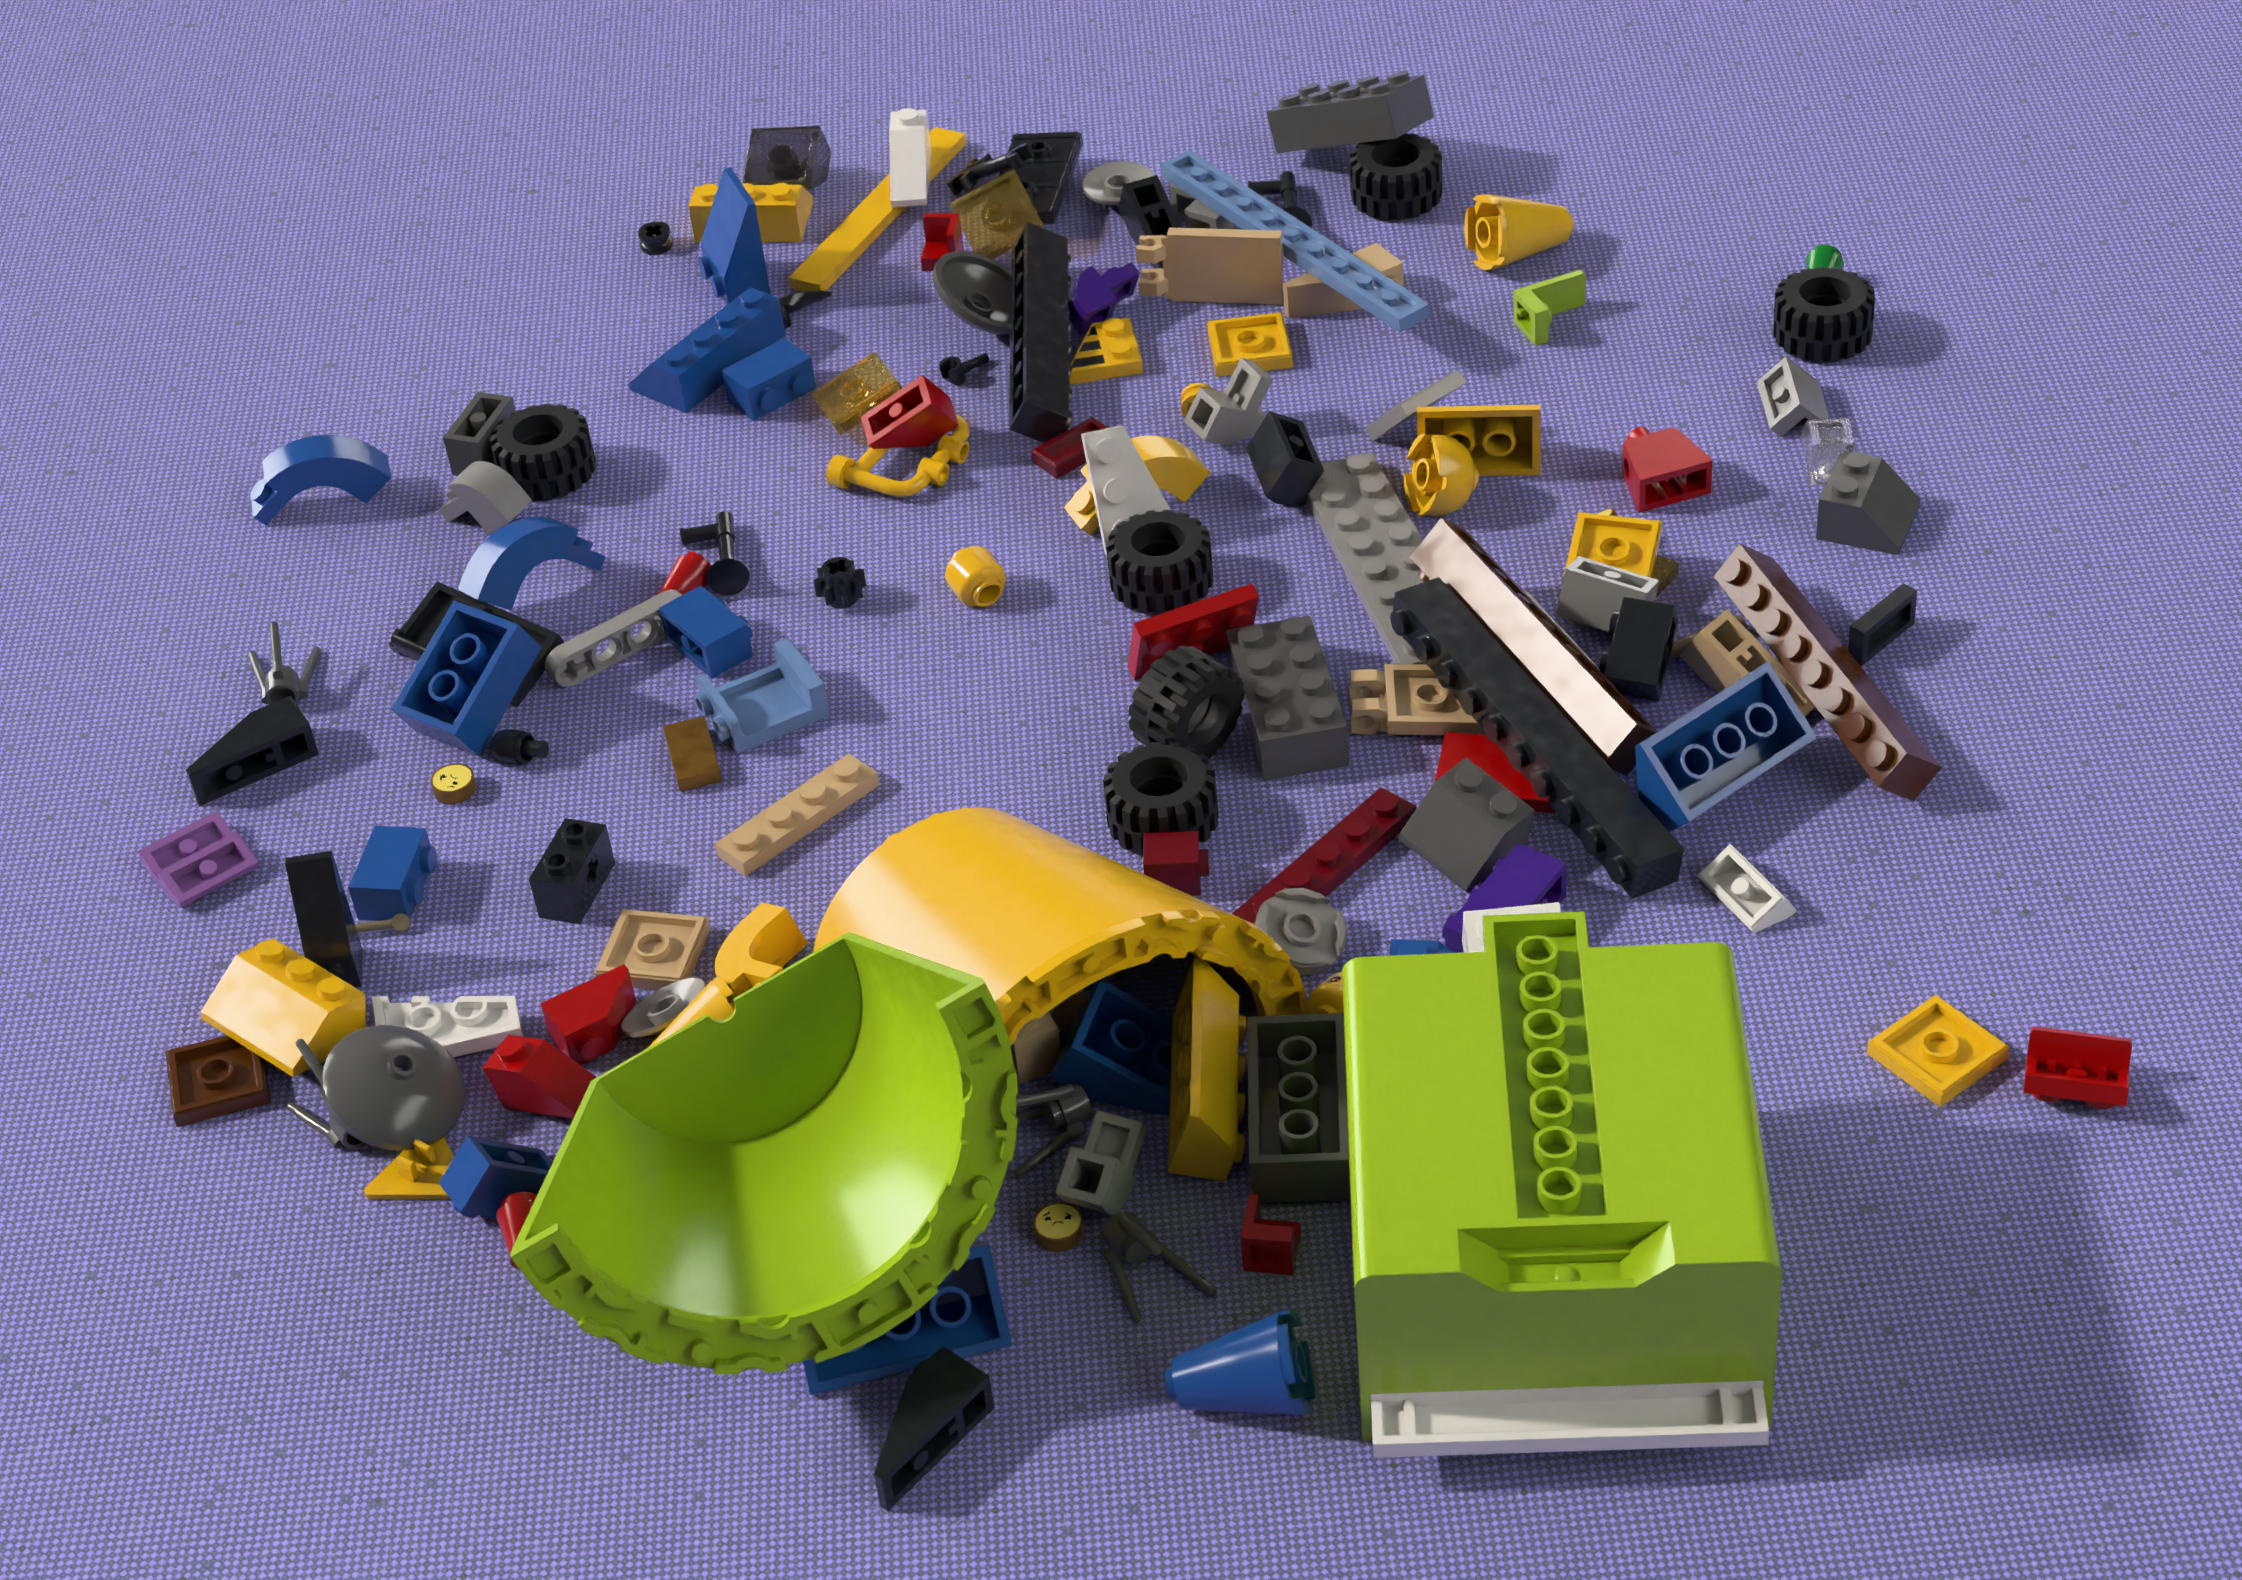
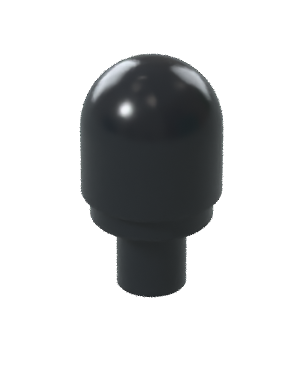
(517, 747)

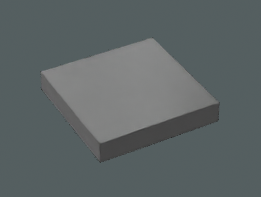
(1407, 408)

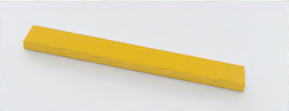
(866, 222)

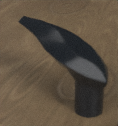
(799, 300)

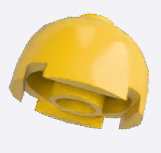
(1440, 475)

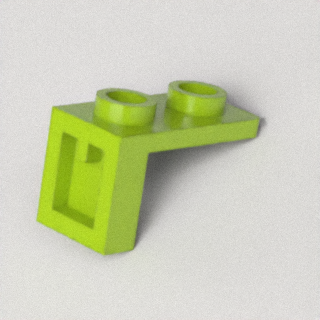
(1541, 300)

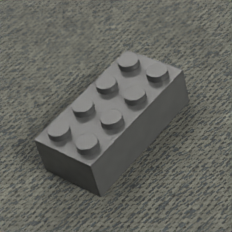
(1350, 112)
(1288, 698)
(1298, 1108)

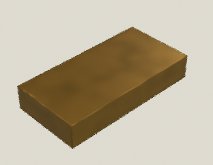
(692, 753)

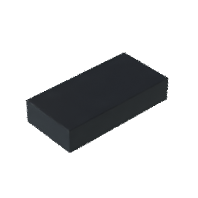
(1882, 624)

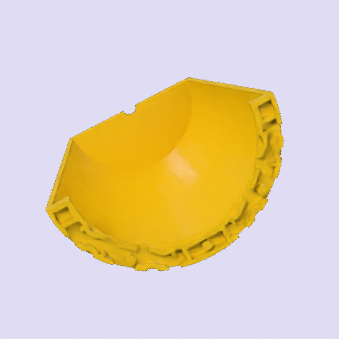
(1041, 915)

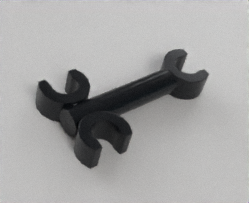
(987, 166)

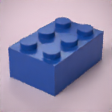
(466, 678)

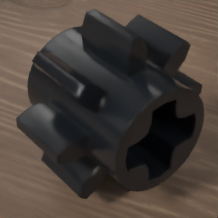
(839, 582)

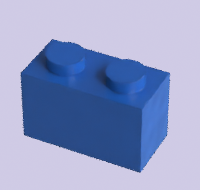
(769, 379)
(707, 631)
(392, 872)

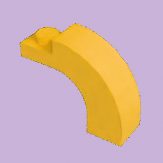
(1170, 465)
(758, 948)

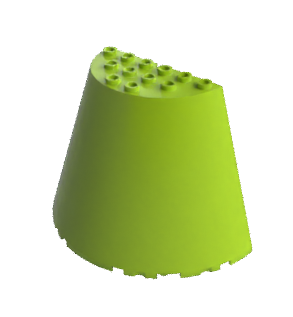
(783, 1168)

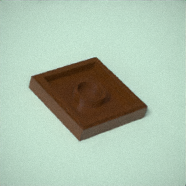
(215, 1080)

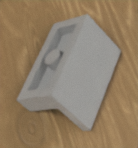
(1790, 396)

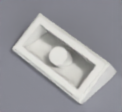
(1745, 890)

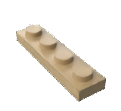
(796, 814)

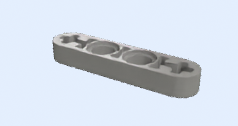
(579, 652)

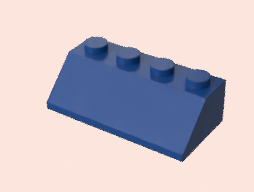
(696, 363)
(1719, 747)
(962, 1317)

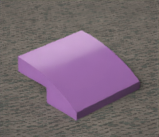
(197, 859)

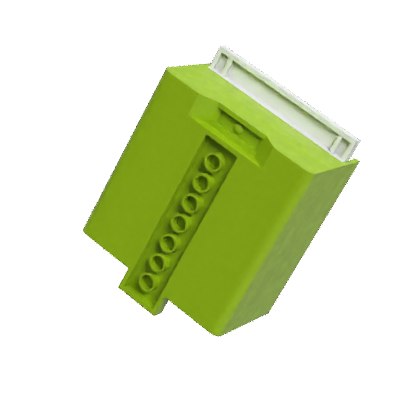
(1557, 1197)

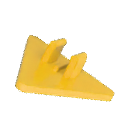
(413, 1174)

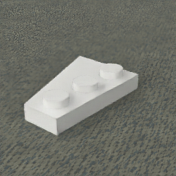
(1118, 479)
(460, 1026)

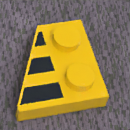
(1107, 352)

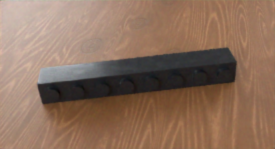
(1040, 335)

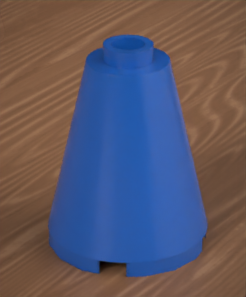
(1247, 1371)

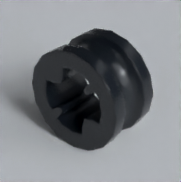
(655, 238)

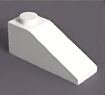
(909, 157)

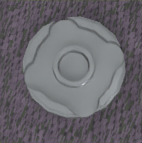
(1304, 928)

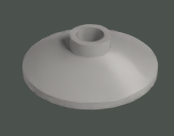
(1106, 181)
(661, 1007)

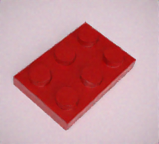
(1195, 625)

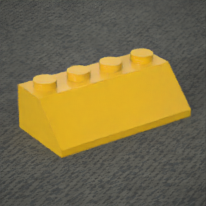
(1206, 1077)

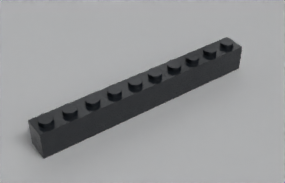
(1537, 739)

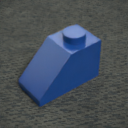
(489, 1171)

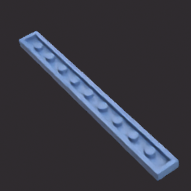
(1300, 242)

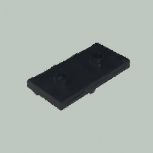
(1049, 171)
(426, 618)

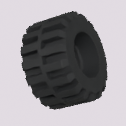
(1396, 177)
(1823, 314)
(545, 450)
(1159, 561)
(1187, 702)
(1160, 792)

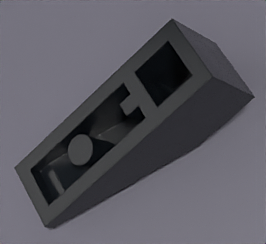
(1146, 210)
(253, 750)
(325, 916)
(935, 1412)

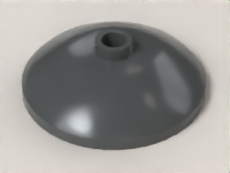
(975, 290)
(389, 1104)

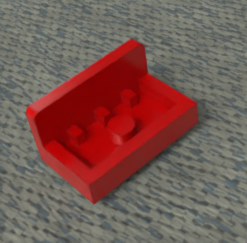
(2077, 1067)

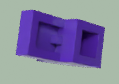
(1097, 295)

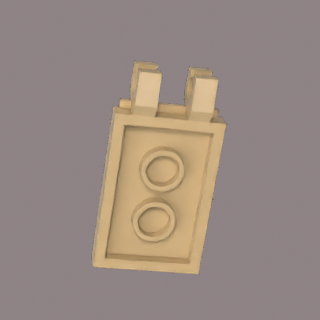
(1214, 265)
(1405, 702)

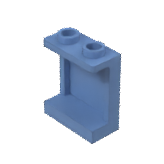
(765, 701)

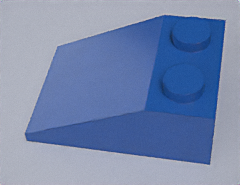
(733, 242)
(1118, 1051)

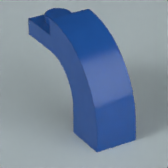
(314, 463)
(514, 550)

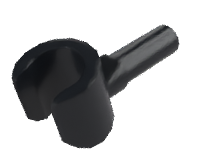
(955, 370)

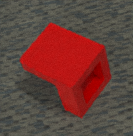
(942, 236)
(1267, 1243)

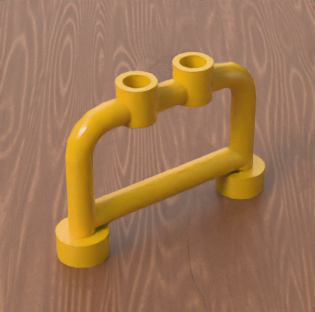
(933, 470)

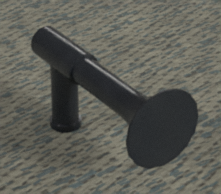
(1287, 188)
(727, 574)

